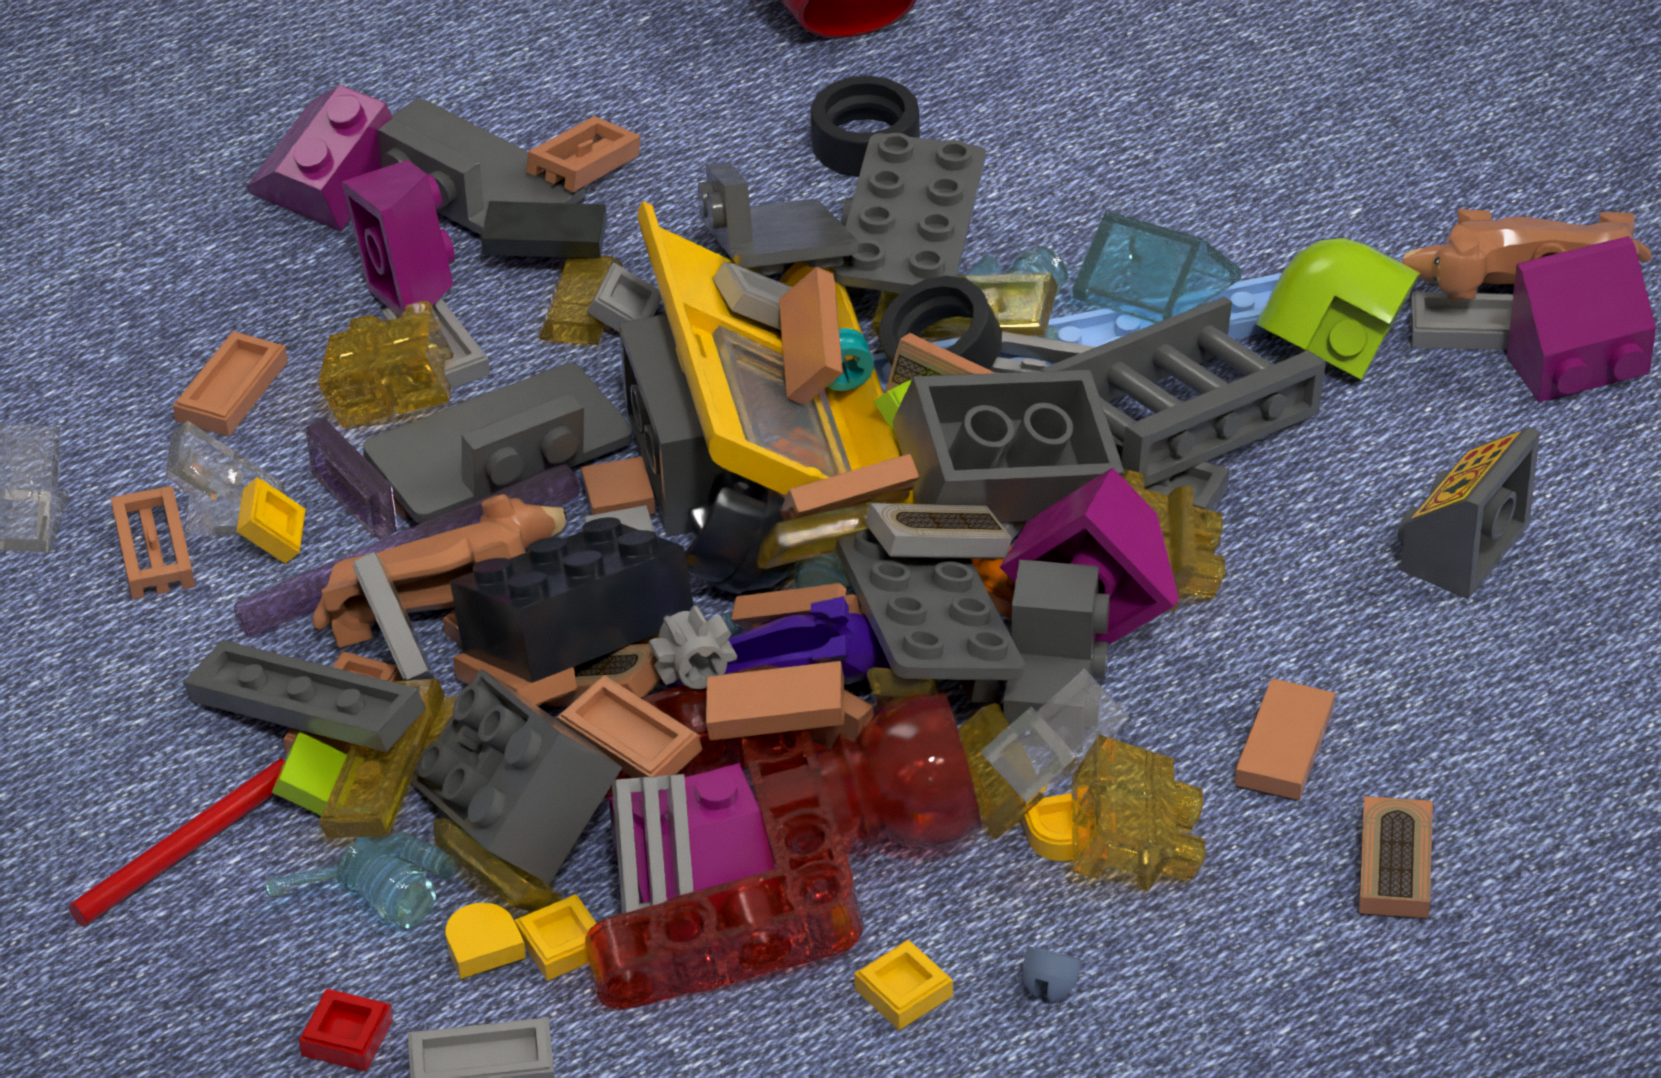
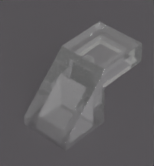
(1053, 741)

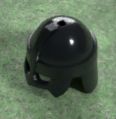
(730, 535)

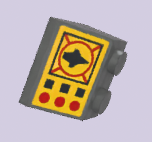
(1472, 514)

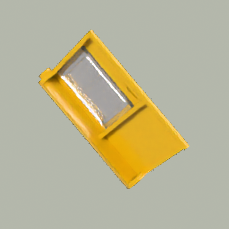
(740, 378)

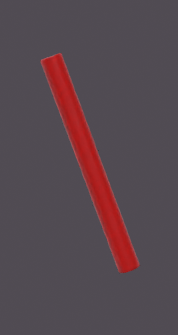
(175, 846)

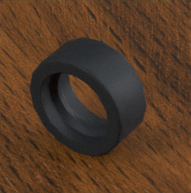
(859, 100)
(941, 299)

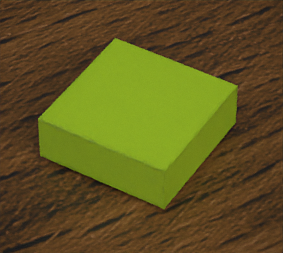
(309, 773)

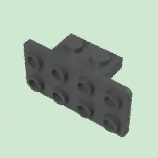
(465, 162)
(909, 212)
(770, 233)
(497, 441)
(931, 616)

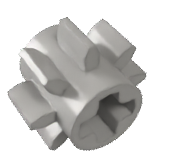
(692, 648)

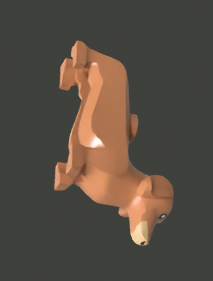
(1490, 249)
(426, 566)

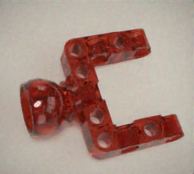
(895, 780)

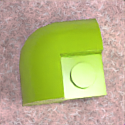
(1338, 302)

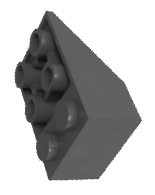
(514, 777)

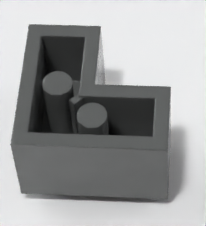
(1055, 631)

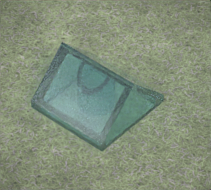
(1150, 270)

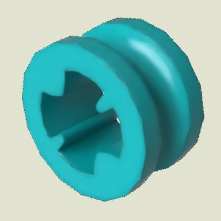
(860, 367)

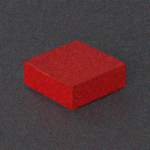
(346, 1030)

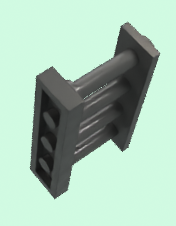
(1222, 414)

